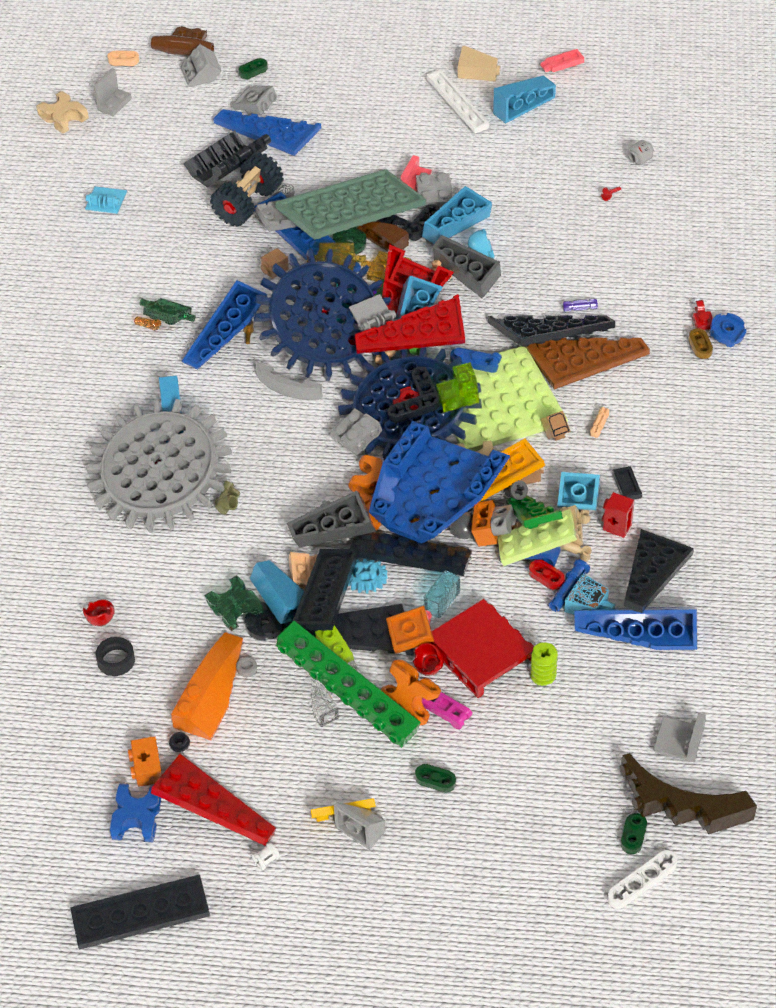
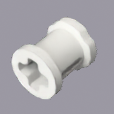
(265, 856)

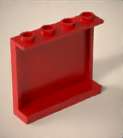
(480, 646)

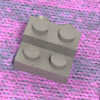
(255, 99)
(434, 188)
(356, 431)

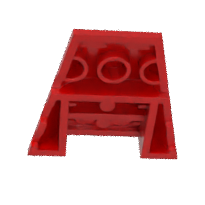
(398, 271)

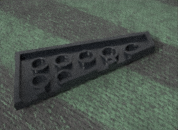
(653, 567)
(366, 628)

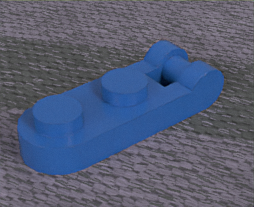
(477, 359)

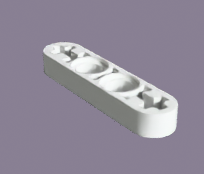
(640, 877)

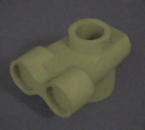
(228, 498)

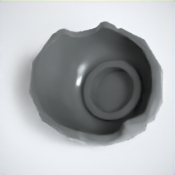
(462, 526)

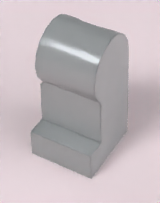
(502, 522)

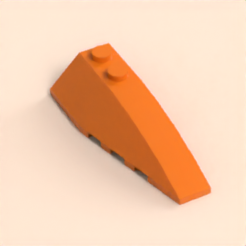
(209, 689)

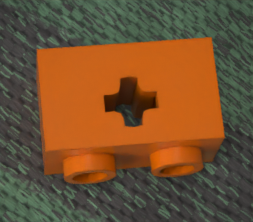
(482, 523)
(146, 761)

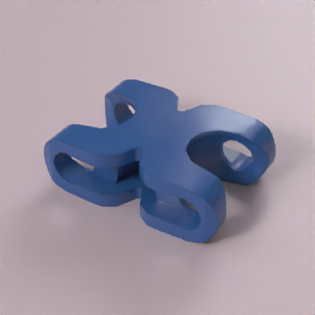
(135, 813)

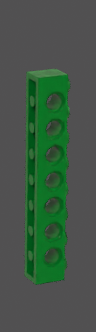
(311, 648)

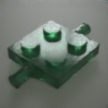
(166, 311)

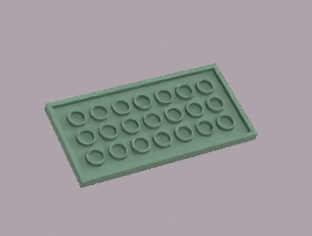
(350, 203)

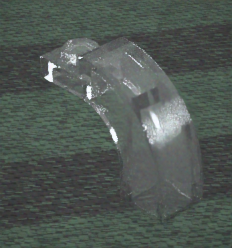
(322, 704)

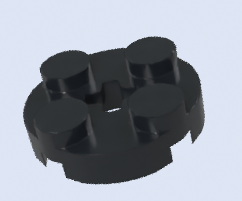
(267, 630)

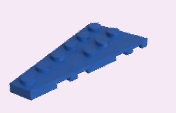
(284, 133)

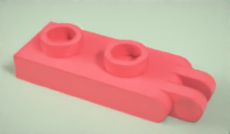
(562, 61)

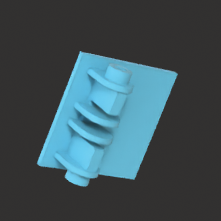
(105, 200)

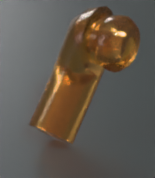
(147, 323)

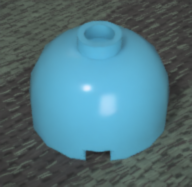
(479, 242)

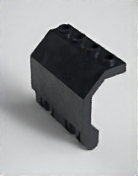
(223, 158)

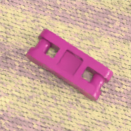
(446, 707)

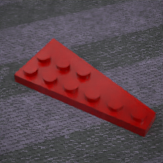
(419, 329)
(199, 793)

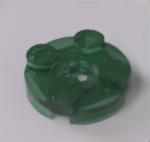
(353, 234)

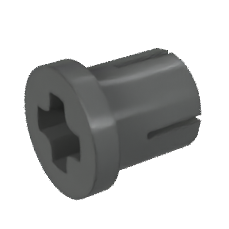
(517, 490)

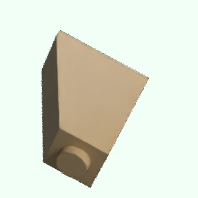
(477, 65)

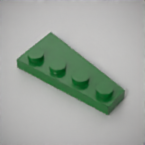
(533, 513)

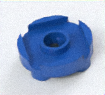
(726, 337)

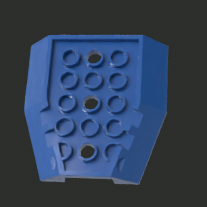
(423, 465)

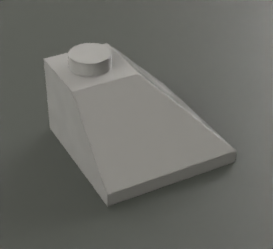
(359, 824)

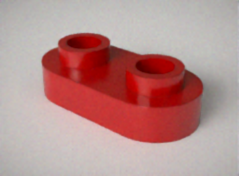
(547, 575)

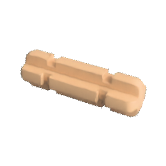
(599, 422)

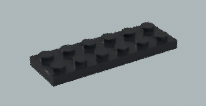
(412, 553)
(326, 589)
(139, 911)

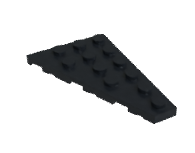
(527, 331)

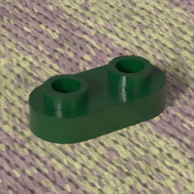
(253, 68)
(436, 778)
(634, 832)

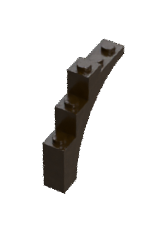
(683, 806)

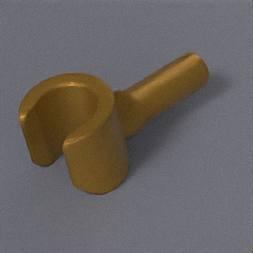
(248, 330)

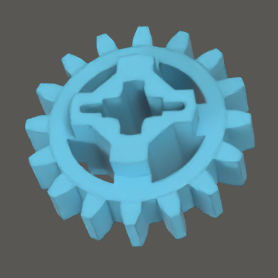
(366, 576)

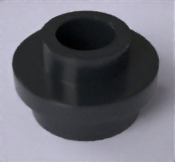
(179, 737)

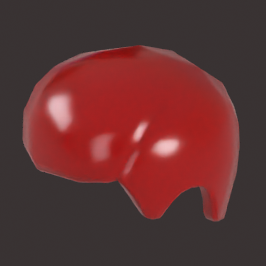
(99, 612)
(428, 659)

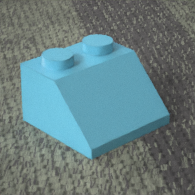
(579, 490)

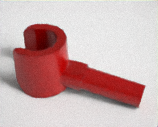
(607, 194)

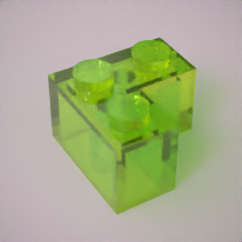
(461, 390)

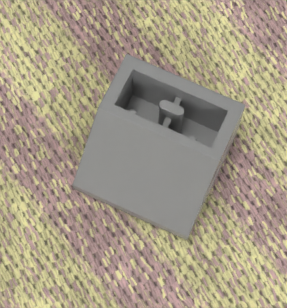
(200, 67)

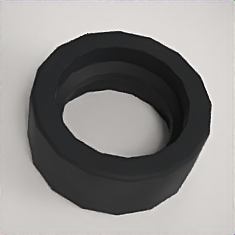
(111, 644)

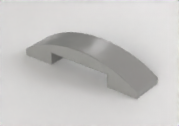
(306, 391)

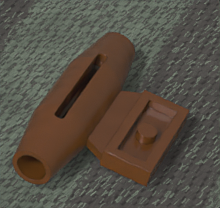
(182, 41)

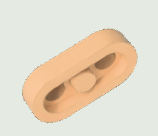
(123, 58)

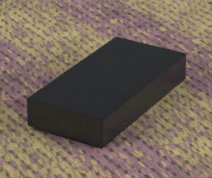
(627, 482)

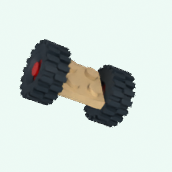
(234, 201)

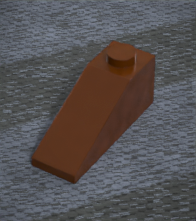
(385, 234)

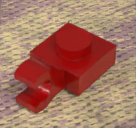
(701, 318)

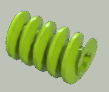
(544, 664)

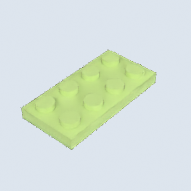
(528, 542)

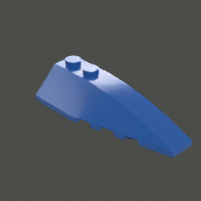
(227, 321)
(654, 628)

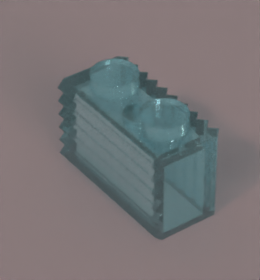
(442, 593)

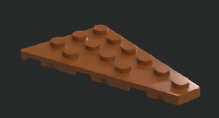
(573, 360)

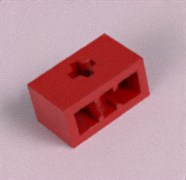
(618, 514)

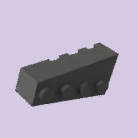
(469, 266)
(332, 522)

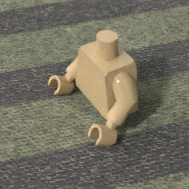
(579, 519)

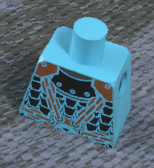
(587, 595)

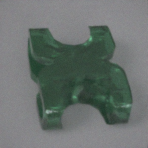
(233, 603)

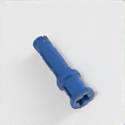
(580, 567)

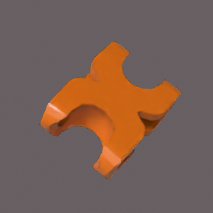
(367, 483)
(411, 690)

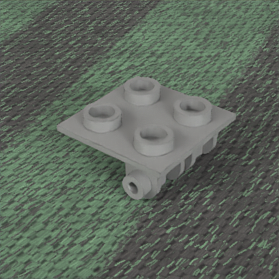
(372, 313)

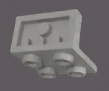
(108, 96)
(680, 738)

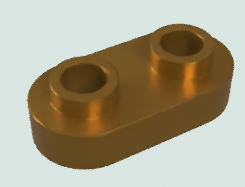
(700, 343)

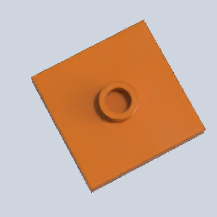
(409, 629)

